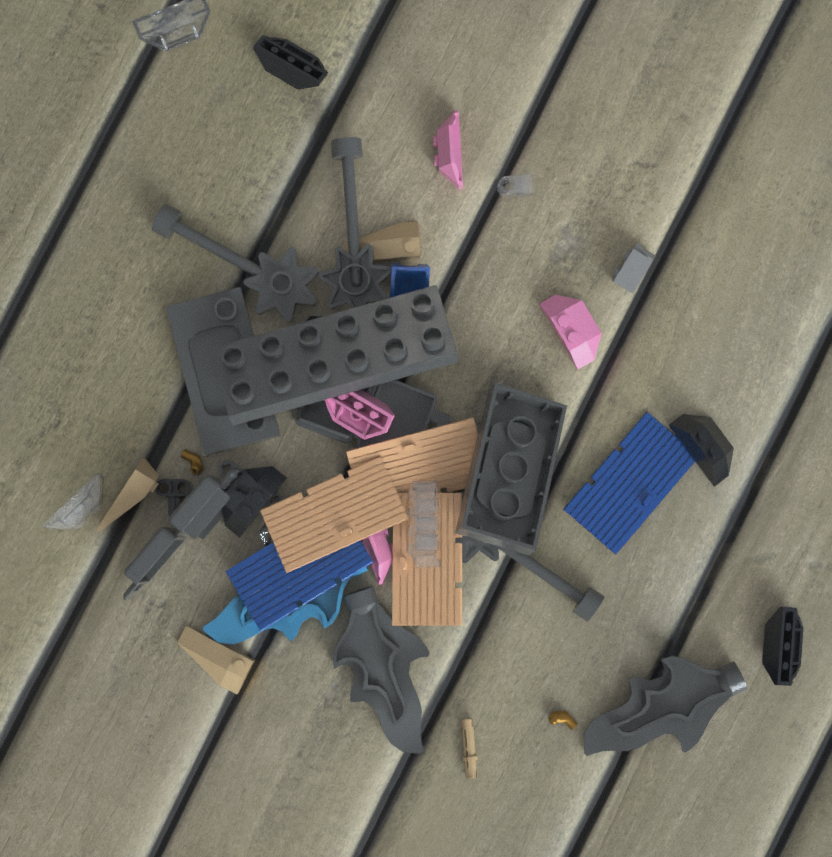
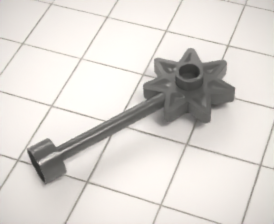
(356, 277)
(278, 282)
(586, 602)

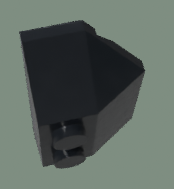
(290, 62)
(705, 445)
(250, 495)
(783, 645)

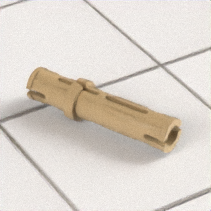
(469, 749)

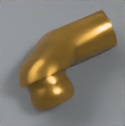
(195, 461)
(562, 717)

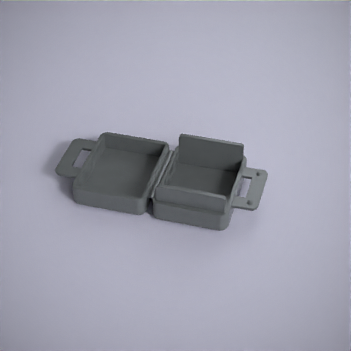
(409, 404)
(194, 517)

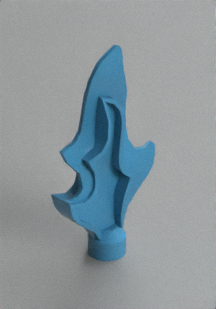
(237, 625)

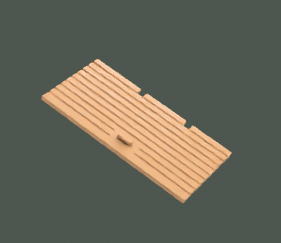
(426, 455)
(334, 514)
(428, 593)

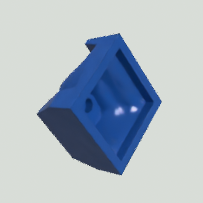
(408, 278)

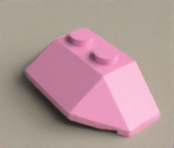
(449, 150)
(573, 327)
(360, 413)
(380, 552)

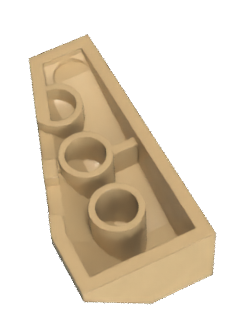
(393, 243)

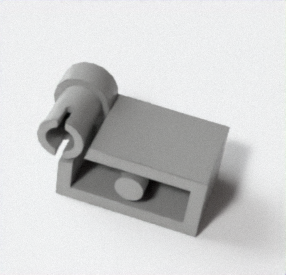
(634, 268)

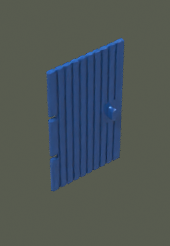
(630, 483)
(273, 593)

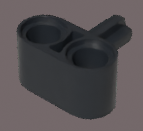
(173, 493)

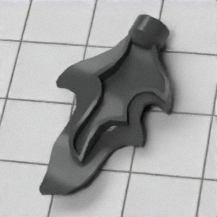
(381, 668)
(675, 704)

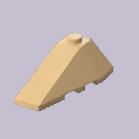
(136, 488)
(220, 661)

